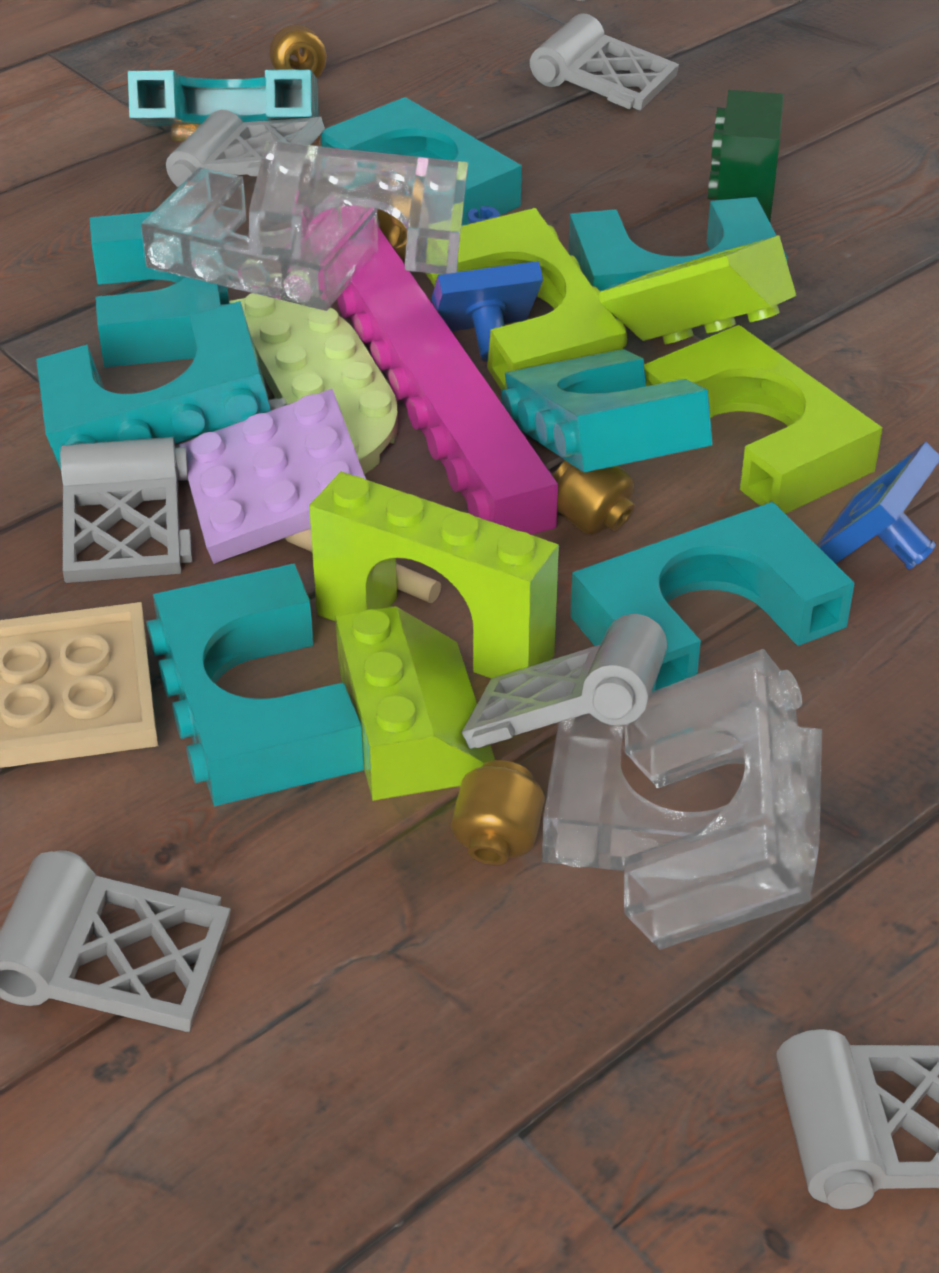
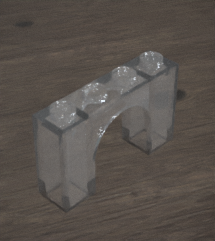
(306, 180)
(197, 240)
(599, 818)
(757, 848)

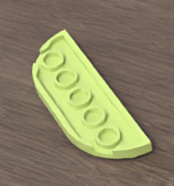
(317, 351)

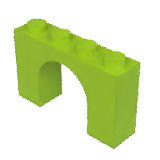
(576, 325)
(825, 436)
(496, 569)

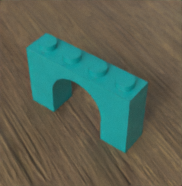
(169, 98)
(414, 131)
(611, 258)
(150, 323)
(213, 393)
(603, 413)
(746, 554)
(243, 742)

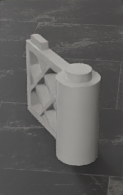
(581, 49)
(236, 146)
(121, 478)
(604, 680)
(52, 931)
(843, 1114)

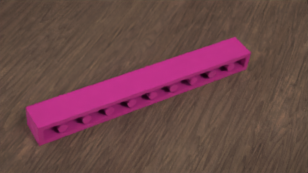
(448, 397)

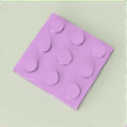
(264, 472)

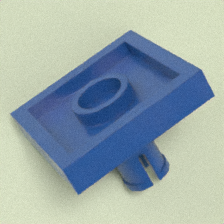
(487, 298)
(880, 512)

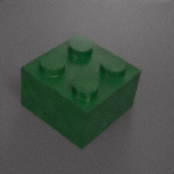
(746, 147)

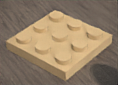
(75, 685)

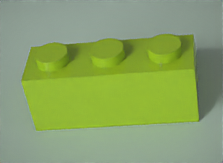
(704, 292)
(409, 700)

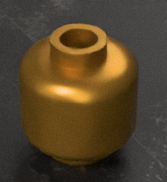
(289, 41)
(594, 497)
(498, 812)

